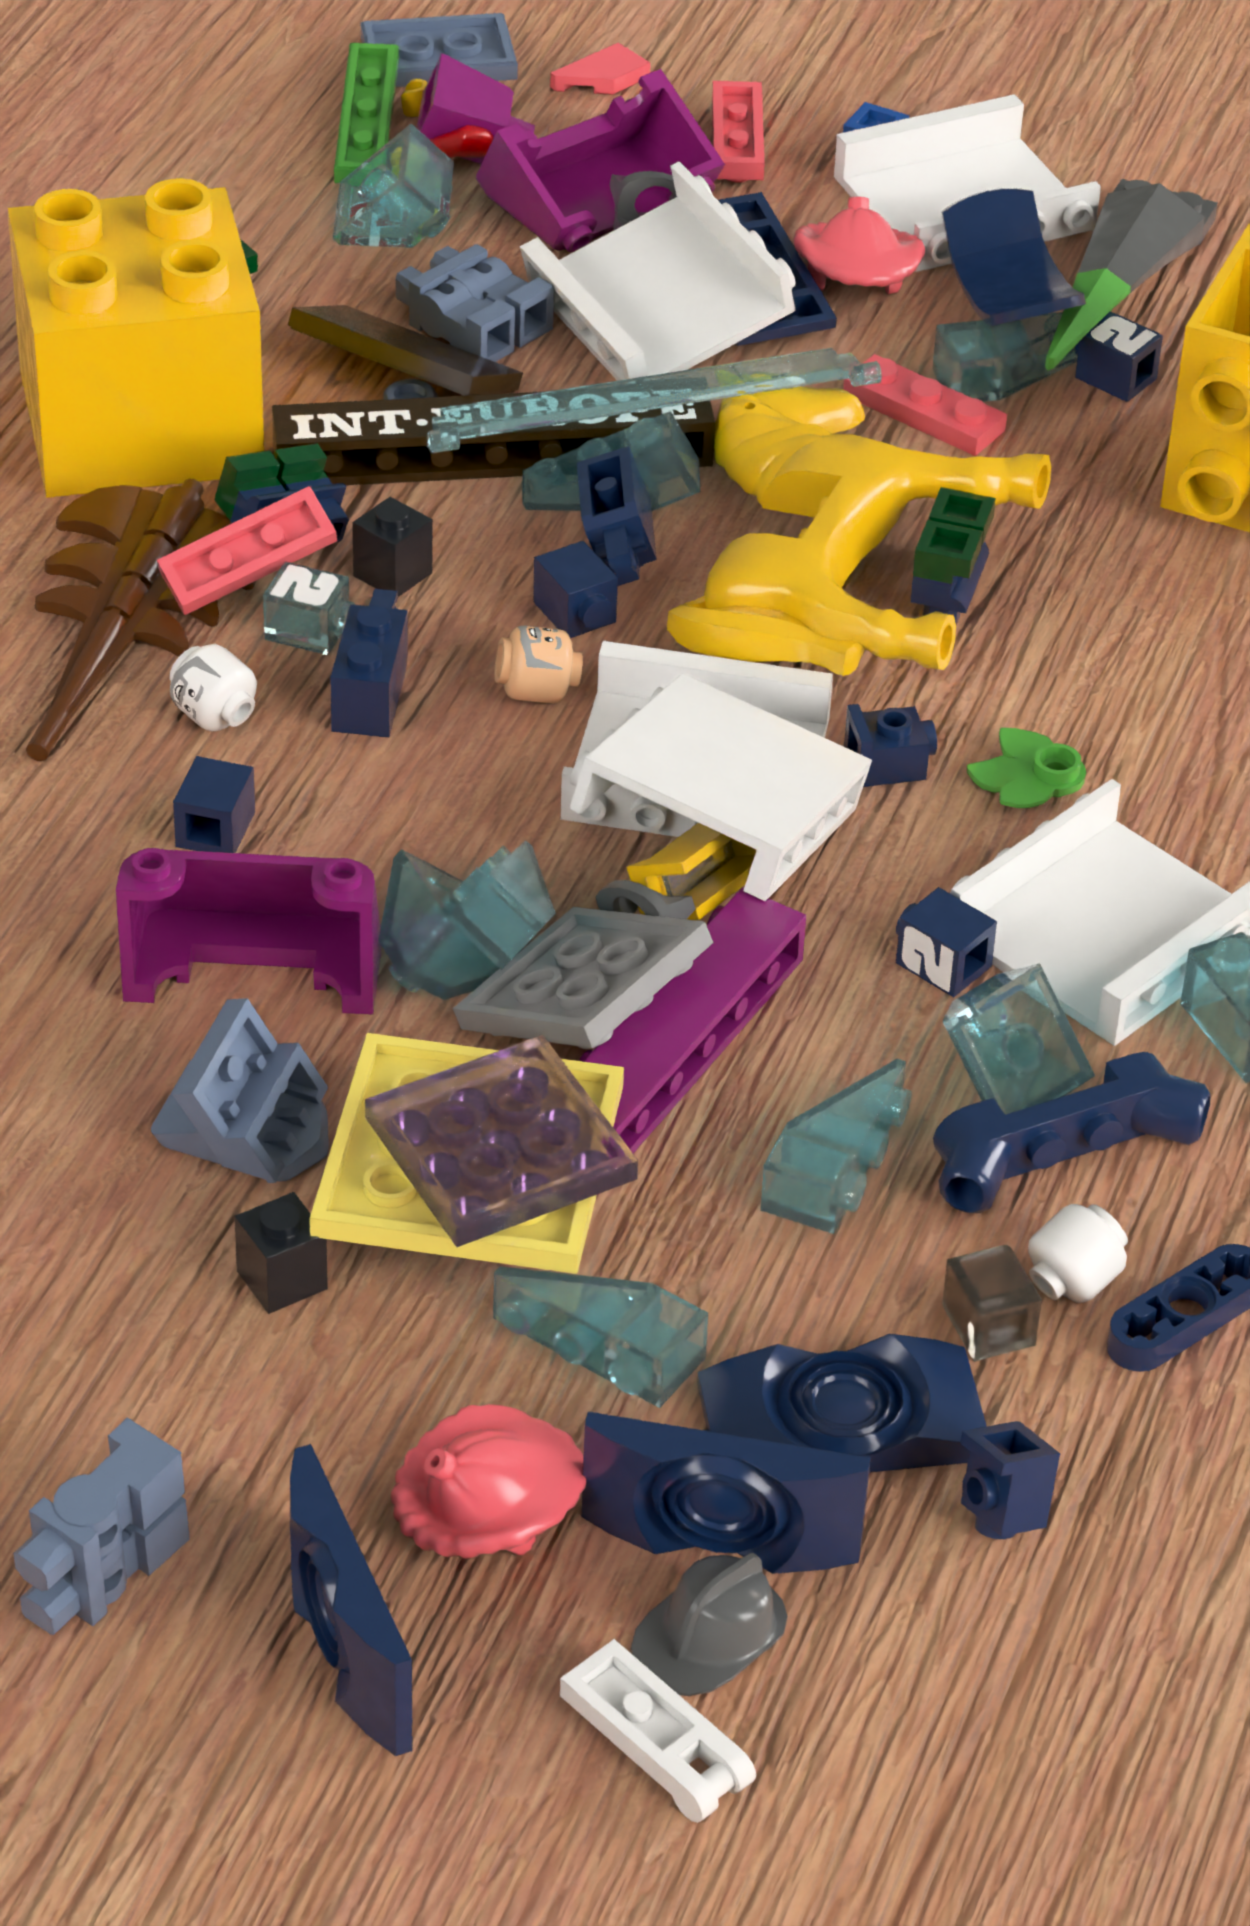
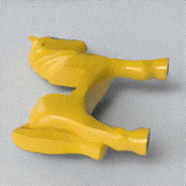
(784, 593)

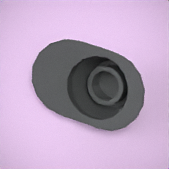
(711, 1625)

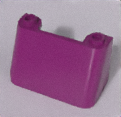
(563, 179)
(248, 912)

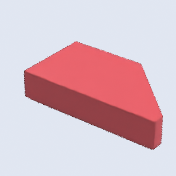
(606, 70)

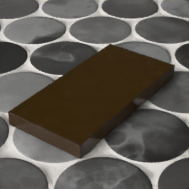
(405, 350)

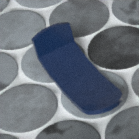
(1003, 258)

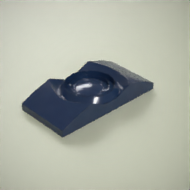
(811, 308)
(882, 1400)
(723, 1494)
(347, 1610)

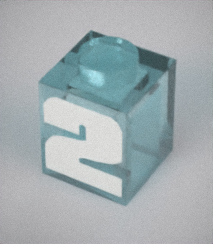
(306, 608)

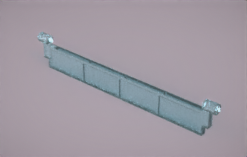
(646, 394)

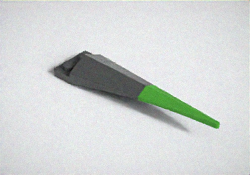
(1133, 239)

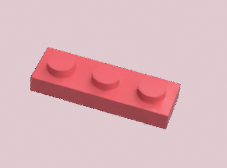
(738, 129)
(931, 407)
(247, 550)

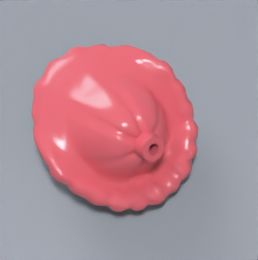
(859, 249)
(486, 1482)

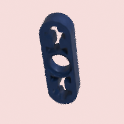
(1174, 1330)

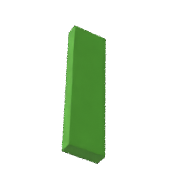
(366, 104)

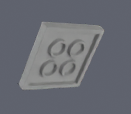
(583, 976)

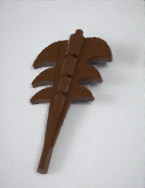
(128, 585)

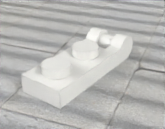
(657, 1729)

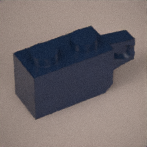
(617, 512)
(370, 667)

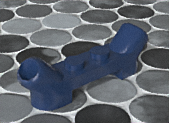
(1134, 1100)

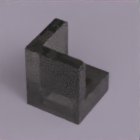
(991, 1302)

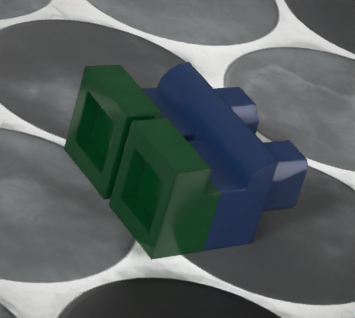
(263, 478)
(952, 552)

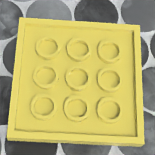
(374, 1203)

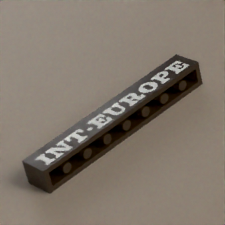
(390, 445)

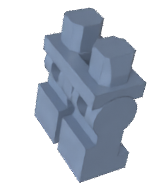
(476, 302)
(103, 1530)

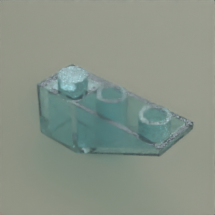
(996, 359)
(660, 452)
(503, 903)
(827, 1150)
(610, 1326)

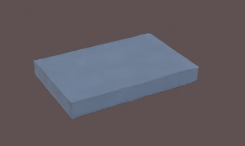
(474, 40)

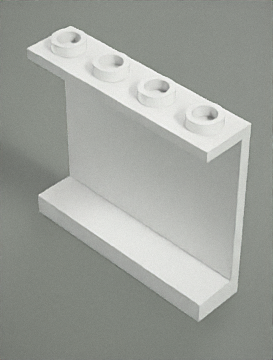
(934, 159)
(667, 284)
(629, 679)
(730, 772)
(1101, 914)

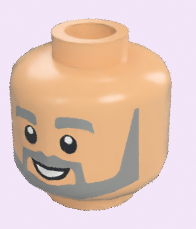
(537, 664)

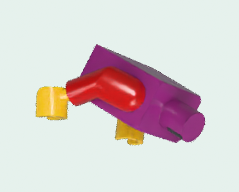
(460, 109)

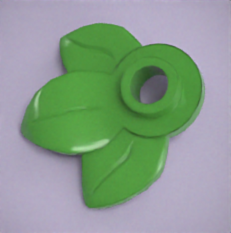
(1029, 769)

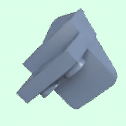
(247, 1101)

